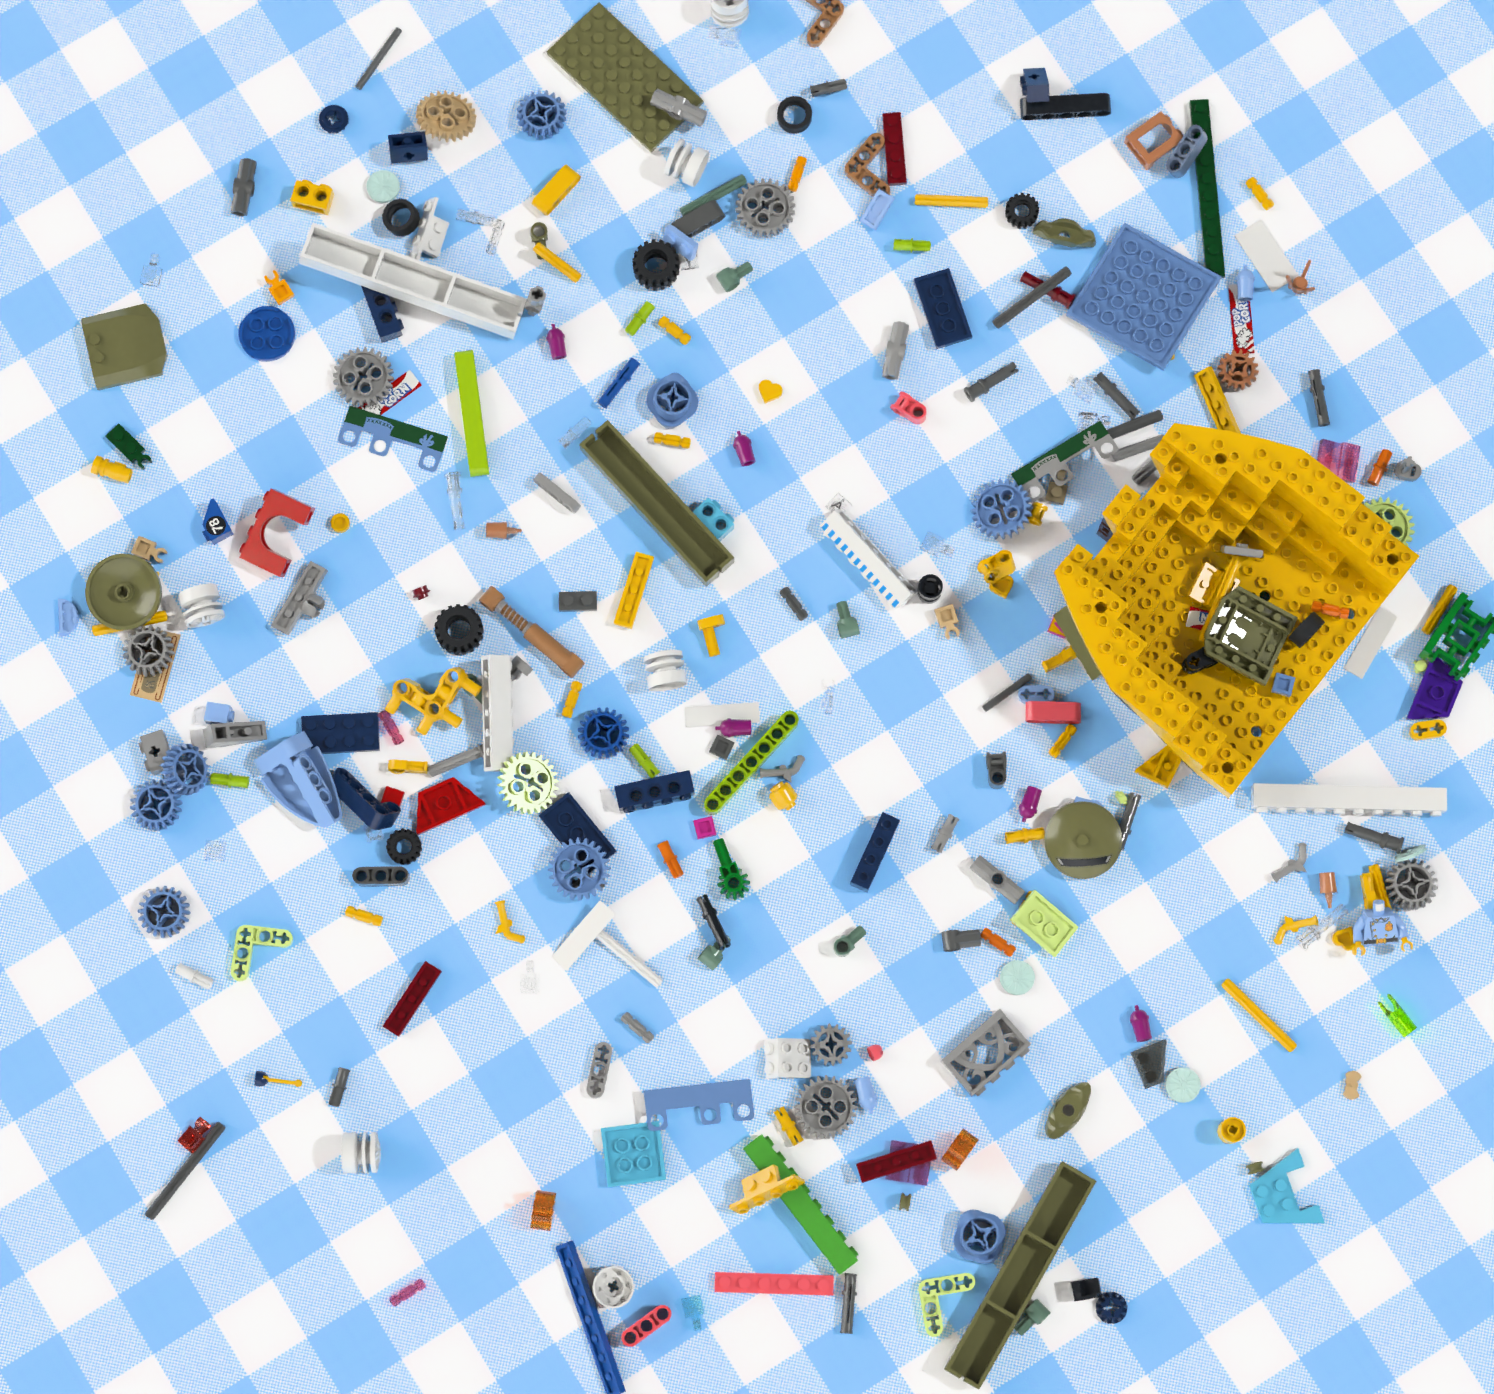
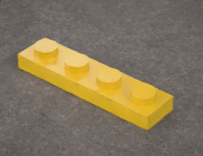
(1216, 400)
(633, 590)

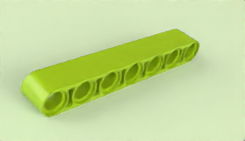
(471, 413)
(754, 753)

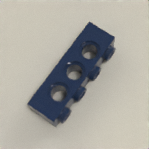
(386, 330)
(682, 779)
(874, 852)

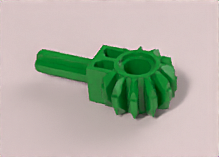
(729, 871)

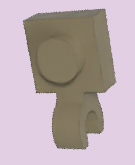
(1057, 493)

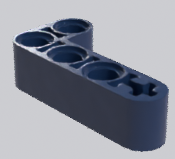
(363, 803)

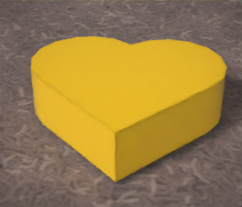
(770, 391)
(1002, 586)
(1344, 938)

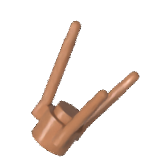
(1300, 283)

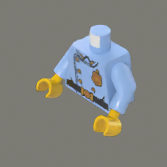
(1379, 927)

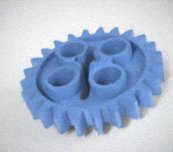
(985, 515)
(587, 884)

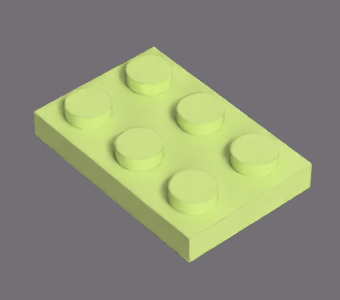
(1044, 923)

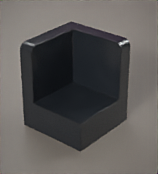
(1086, 1289)

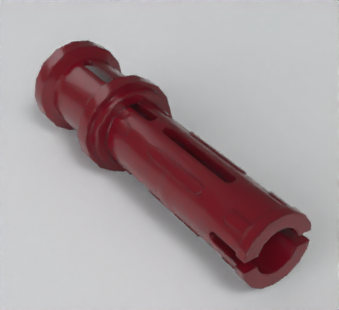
(1056, 293)

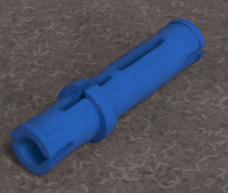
(623, 376)

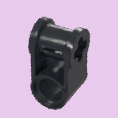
(1201, 661)

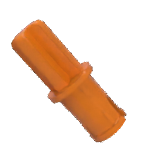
(1380, 467)
(670, 859)

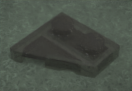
(1150, 1063)

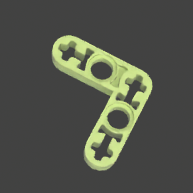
(253, 939)
(933, 1297)

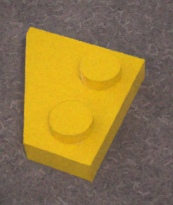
(1160, 767)

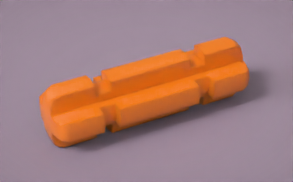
(1329, 609)
(998, 942)

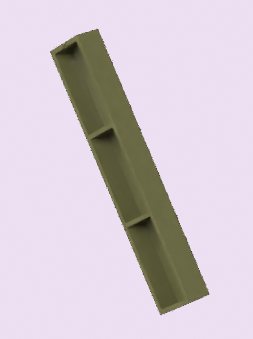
(1020, 1275)

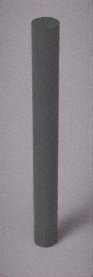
(379, 57)

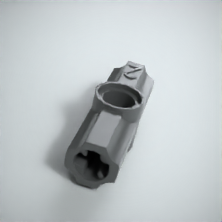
(243, 187)

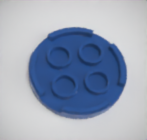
(267, 333)

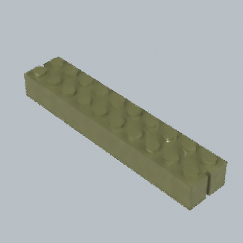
(657, 503)

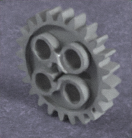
(775, 221)
(348, 368)
(812, 1119)

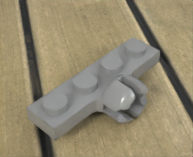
(302, 599)

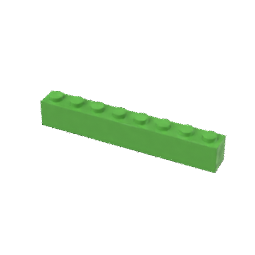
(805, 1209)

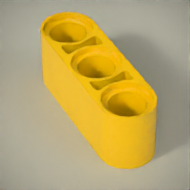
(556, 190)

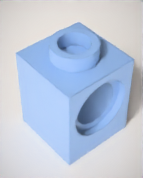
(218, 713)

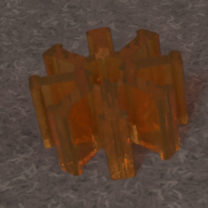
(959, 1149)
(543, 1210)

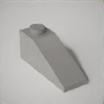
(234, 733)

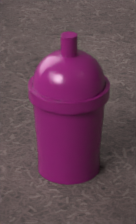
(556, 343)
(744, 449)
(734, 727)
(1029, 803)
(1140, 1025)

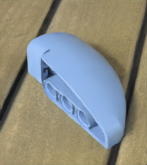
(301, 780)

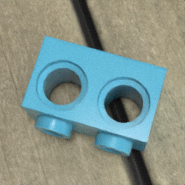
(717, 516)

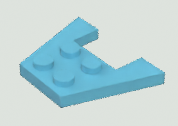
(1275, 1196)

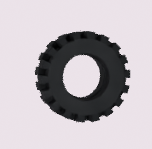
(653, 250)
(455, 614)

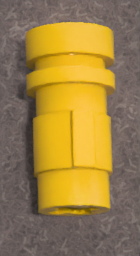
(112, 470)

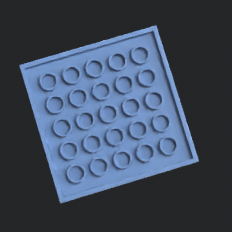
(1143, 296)

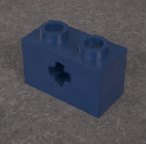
(1035, 84)
(407, 147)

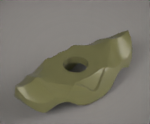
(1078, 236)
(1057, 1122)

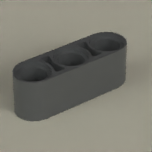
(700, 219)
(390, 880)

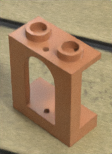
(1138, 150)

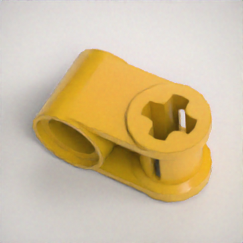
(997, 565)

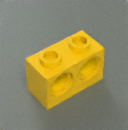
(310, 201)

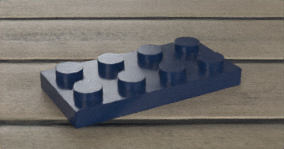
(942, 308)
(343, 732)
(569, 821)

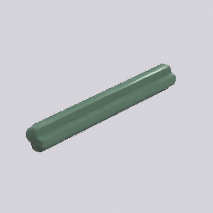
(715, 194)

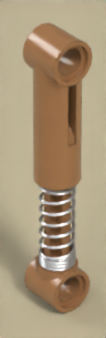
(533, 633)

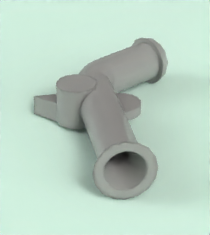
(783, 770)
(1292, 864)

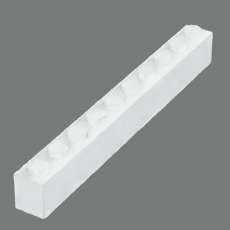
(1348, 798)

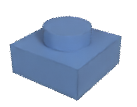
(1283, 684)

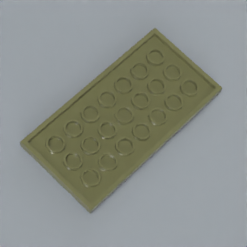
(621, 75)

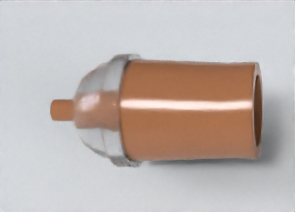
(503, 530)
(1328, 888)

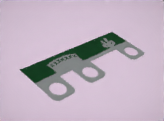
(1057, 458)

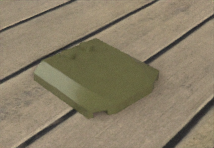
(124, 346)
(1247, 634)

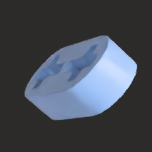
(1035, 689)

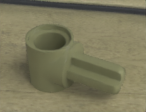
(542, 239)

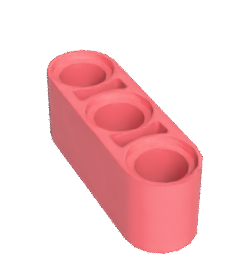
(1053, 712)
(656, 1324)

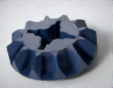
(329, 112)
(1105, 1315)

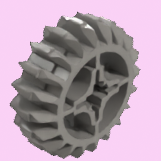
(151, 643)
(1412, 892)

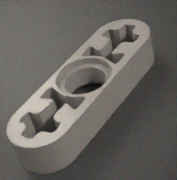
(557, 493)
(606, 1057)

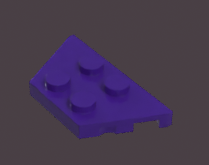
(1435, 693)

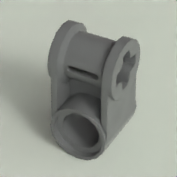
(996, 765)

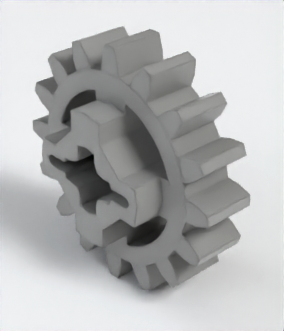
(822, 1044)

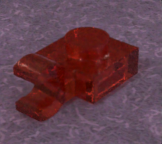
(192, 1136)

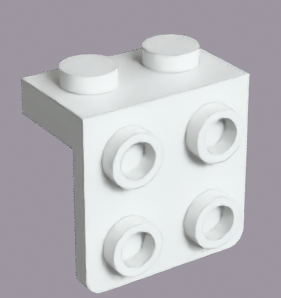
(787, 1058)

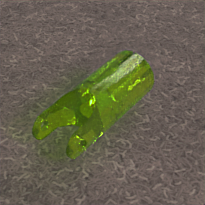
(1398, 1018)

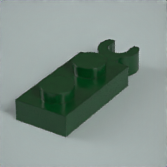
(128, 445)

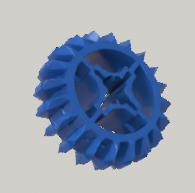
(610, 730)

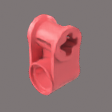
(906, 406)

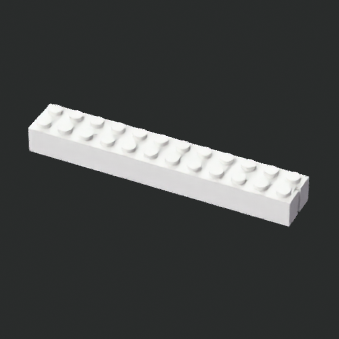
(412, 280)

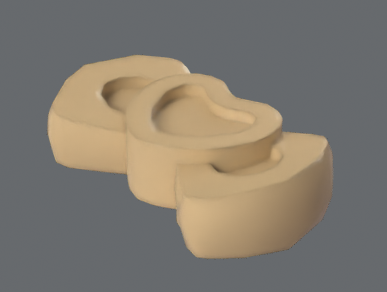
(1351, 1081)

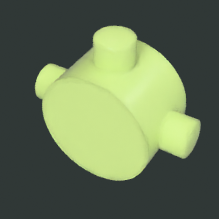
(1420, 666)
(1121, 798)

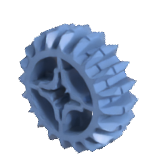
(548, 111)
(177, 771)
(163, 802)
(162, 919)

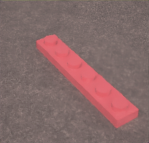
(774, 1283)

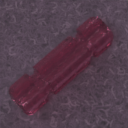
(391, 727)
(407, 1292)

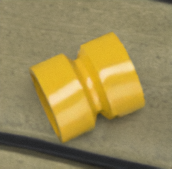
(1231, 1130)

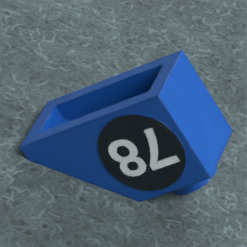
(215, 524)

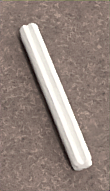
(630, 959)

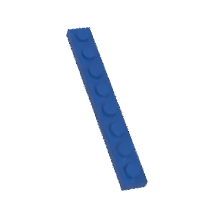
(590, 1318)

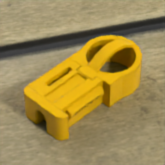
(1059, 659)
(407, 766)
(1368, 890)

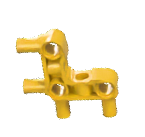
(423, 700)

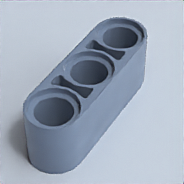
(1186, 142)

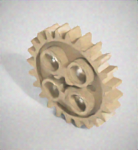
(446, 116)

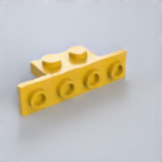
(763, 1187)

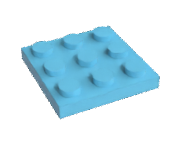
(633, 1154)

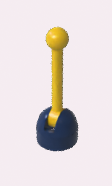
(262, 1079)

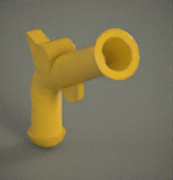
(506, 924)
(1293, 926)

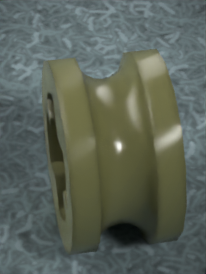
(1255, 1168)
(905, 1201)

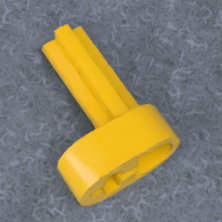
(707, 626)

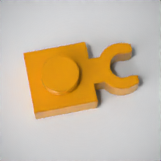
(279, 290)

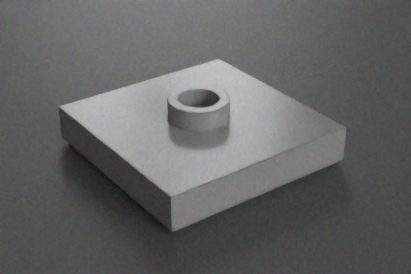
(1241, 549)

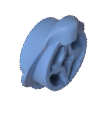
(674, 383)
(989, 1254)

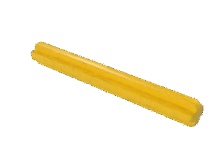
(1224, 589)
(1259, 1015)

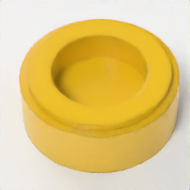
(340, 523)

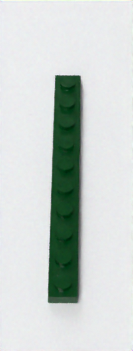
(1207, 191)

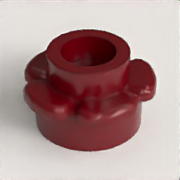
(421, 592)

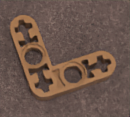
(827, 14)
(862, 171)

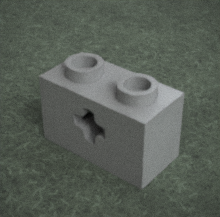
(148, 744)

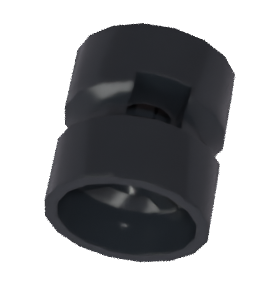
(929, 589)

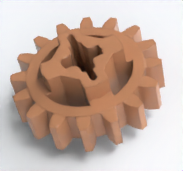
(1242, 376)

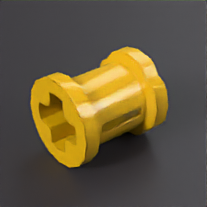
(1037, 513)

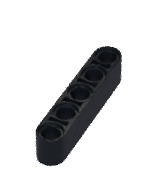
(1067, 107)

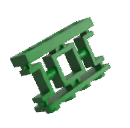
(1447, 628)

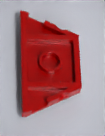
(444, 803)

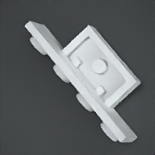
(430, 232)

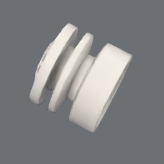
(729, 12)
(683, 161)
(201, 605)
(665, 675)
(360, 1152)
(602, 1291)

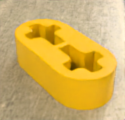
(1428, 734)

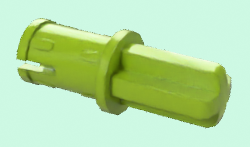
(911, 245)
(639, 318)
(644, 761)
(229, 780)

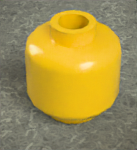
(783, 796)

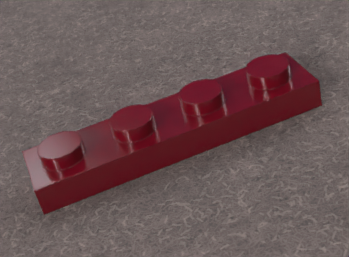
(894, 149)
(412, 999)
(896, 1161)

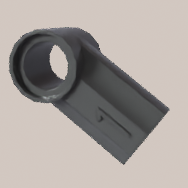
(955, 940)

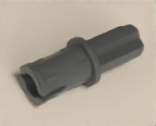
(828, 87)
(339, 1087)

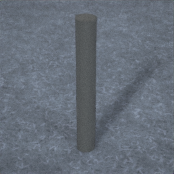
(1007, 692)

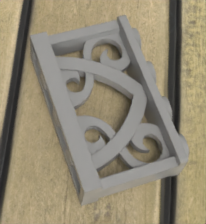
(959, 1053)

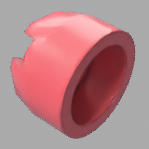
(875, 1052)

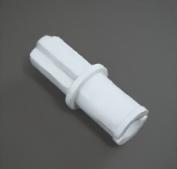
(194, 976)

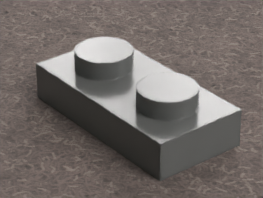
(578, 601)

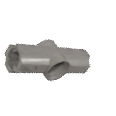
(678, 107)
(535, 300)
(895, 350)
(1007, 888)

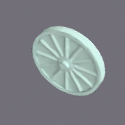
(383, 186)
(1410, 853)
(1017, 977)
(1182, 1085)

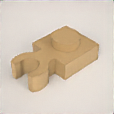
(146, 549)
(947, 618)

